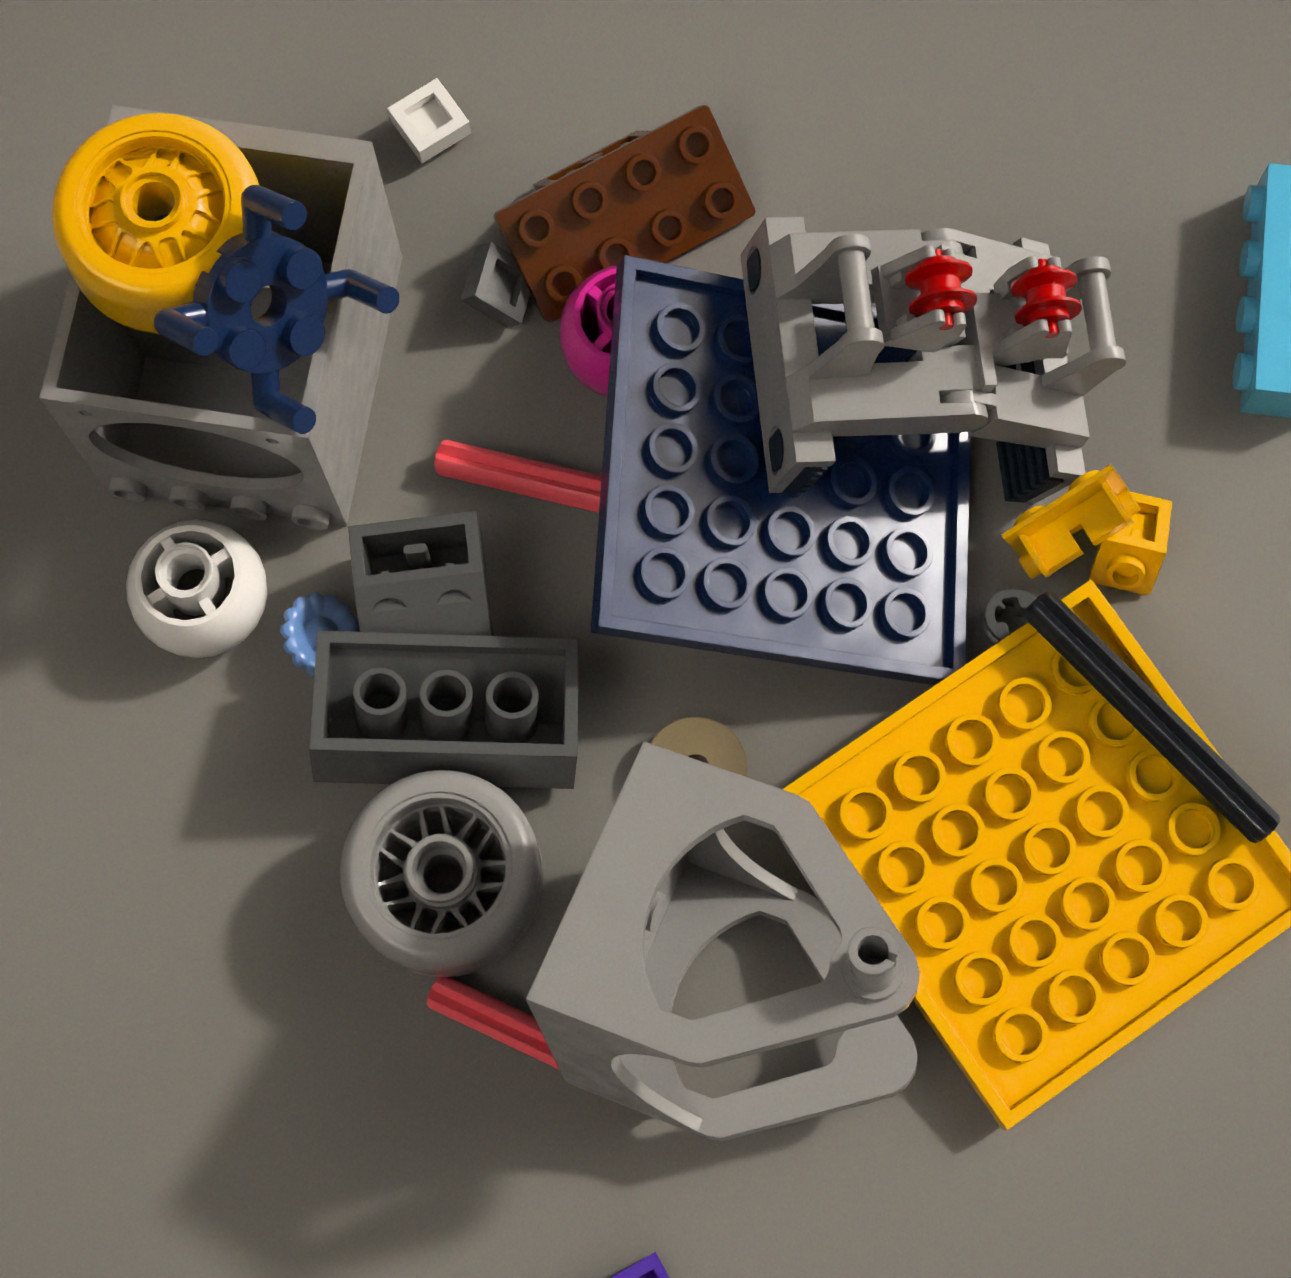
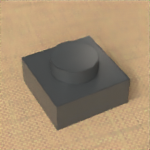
(496, 286)

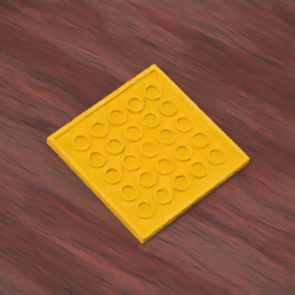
(1046, 862)

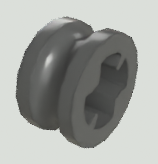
(1013, 597)

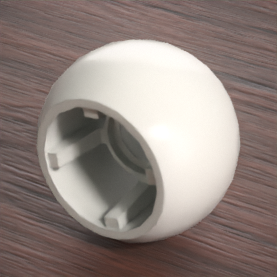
(154, 590)

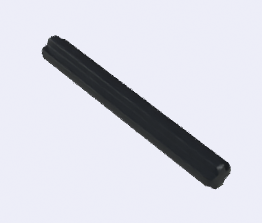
(1152, 717)

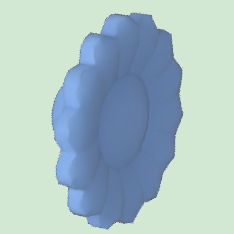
(307, 618)

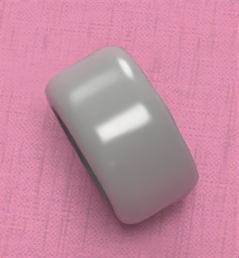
(412, 831)

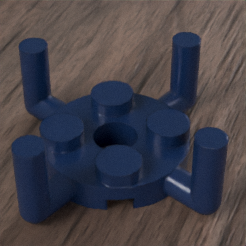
(292, 325)

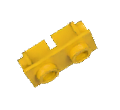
(1045, 533)

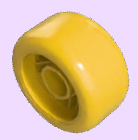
(126, 180)

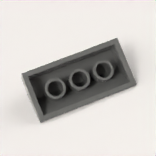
(445, 704)

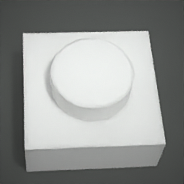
(429, 120)

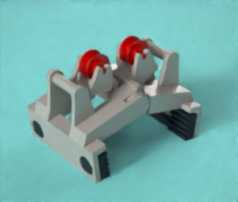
(986, 337)

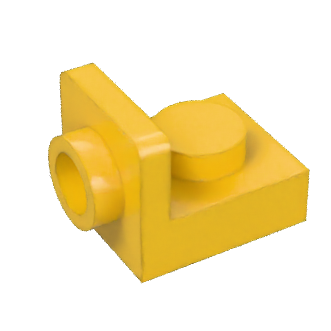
(1136, 553)

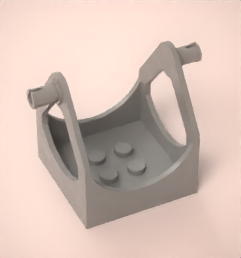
(661, 893)

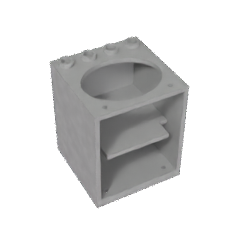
(186, 423)

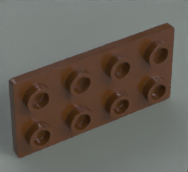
(633, 198)

